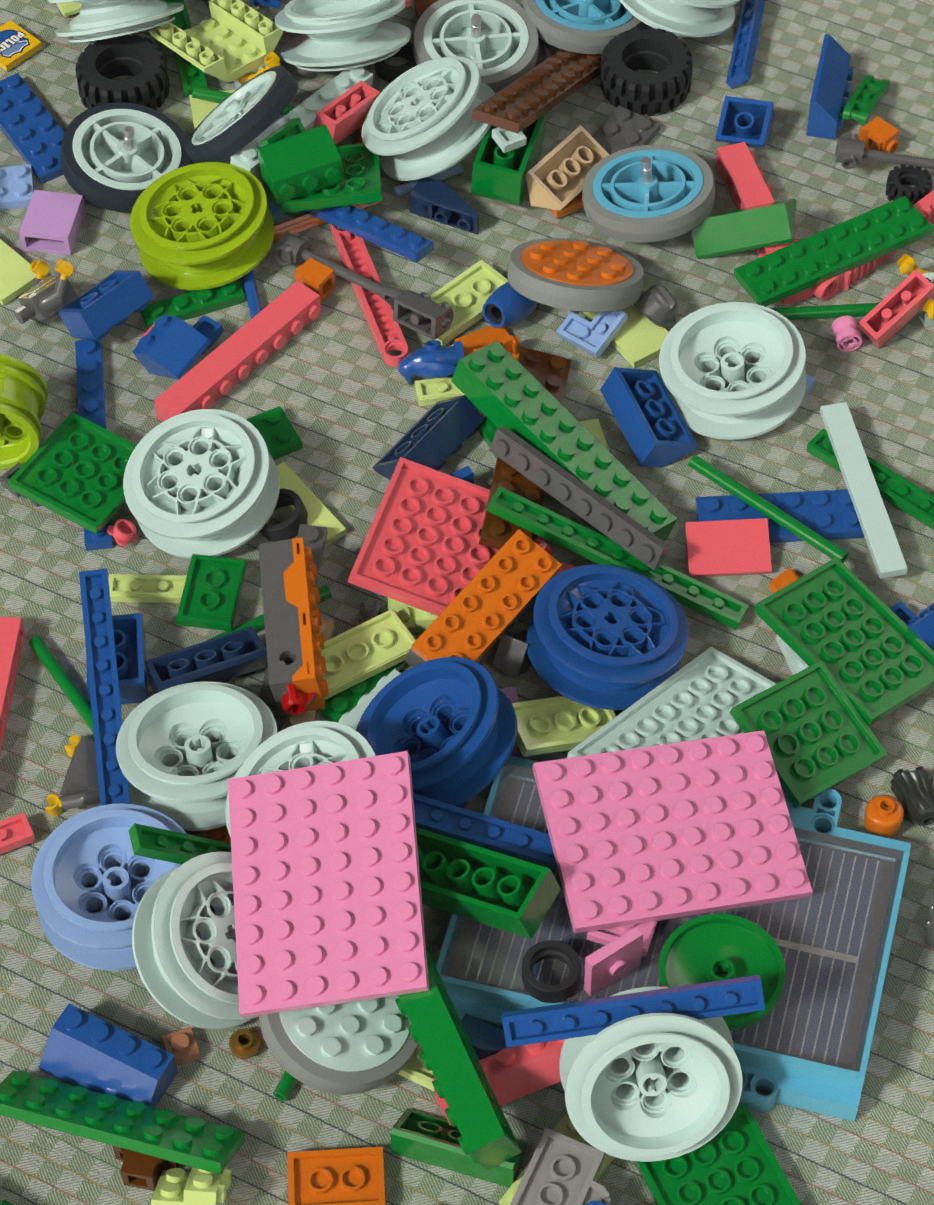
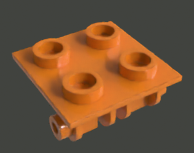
(488, 335)

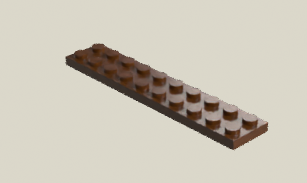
(538, 90)
(552, 374)

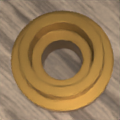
(248, 1050)

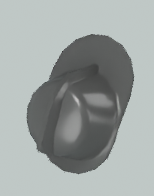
(658, 306)

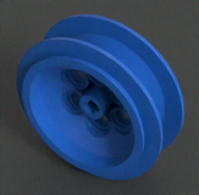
(605, 635)
(448, 722)

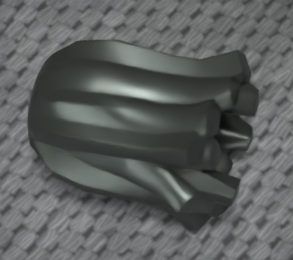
(915, 794)

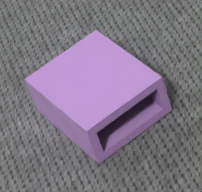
(52, 222)

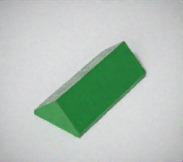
(745, 229)
(436, 1143)

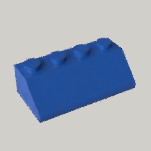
(829, 90)
(647, 416)
(106, 1059)

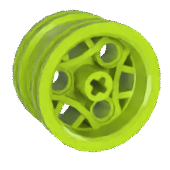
(21, 408)

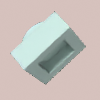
(508, 140)

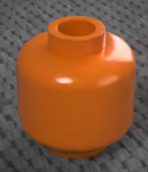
(883, 816)

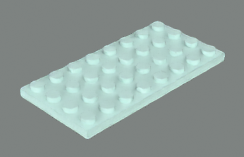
(682, 708)

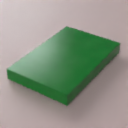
(211, 592)

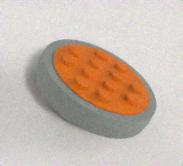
(575, 275)

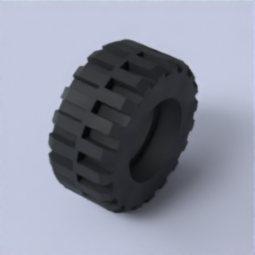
(646, 51)
(123, 57)

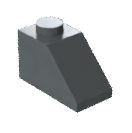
(512, 653)

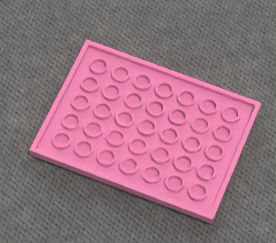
(670, 831)
(326, 885)

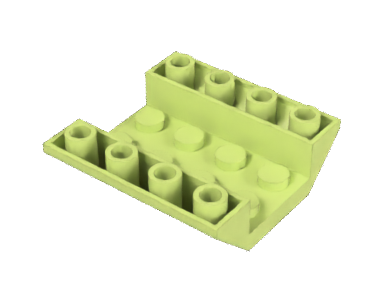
(227, 43)

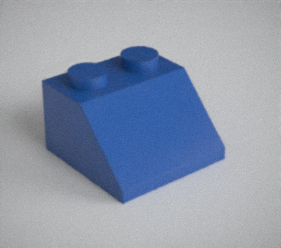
(745, 121)
(170, 347)

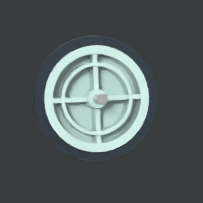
(119, 151)

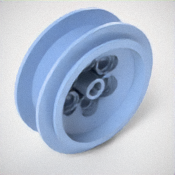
(96, 851)

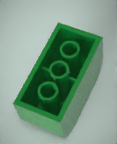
(502, 174)

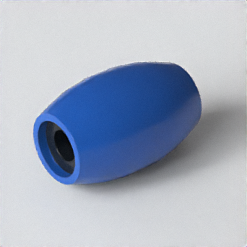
(507, 307)

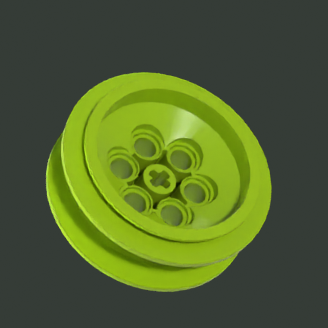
(202, 225)

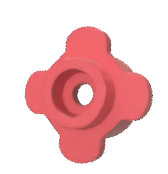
(123, 532)

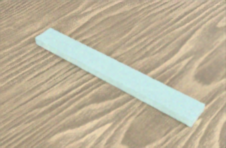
(863, 491)

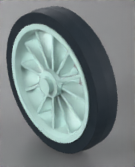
(242, 116)

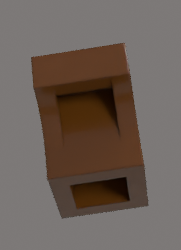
(141, 1169)

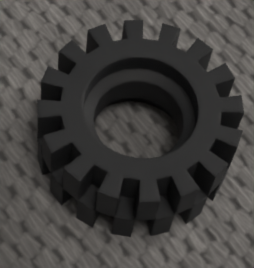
(911, 176)

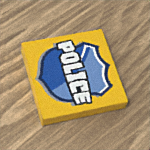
(16, 45)

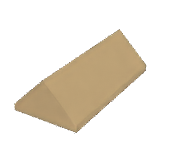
(562, 171)

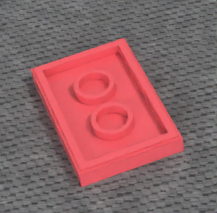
(728, 547)

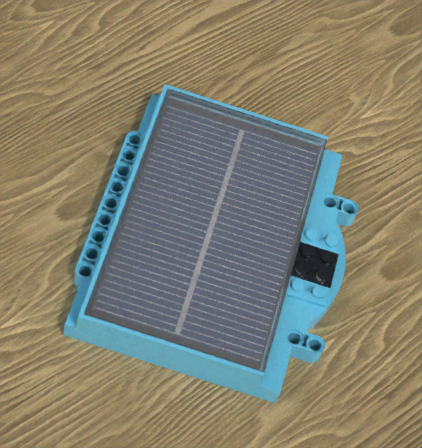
(832, 944)

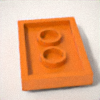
(336, 1177)

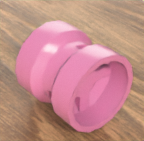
(846, 334)

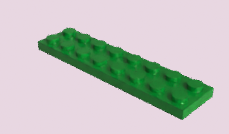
(832, 251)
(119, 1122)

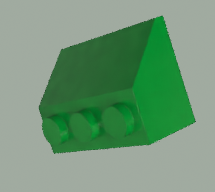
(300, 164)

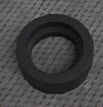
(390, 72)
(290, 527)
(553, 950)

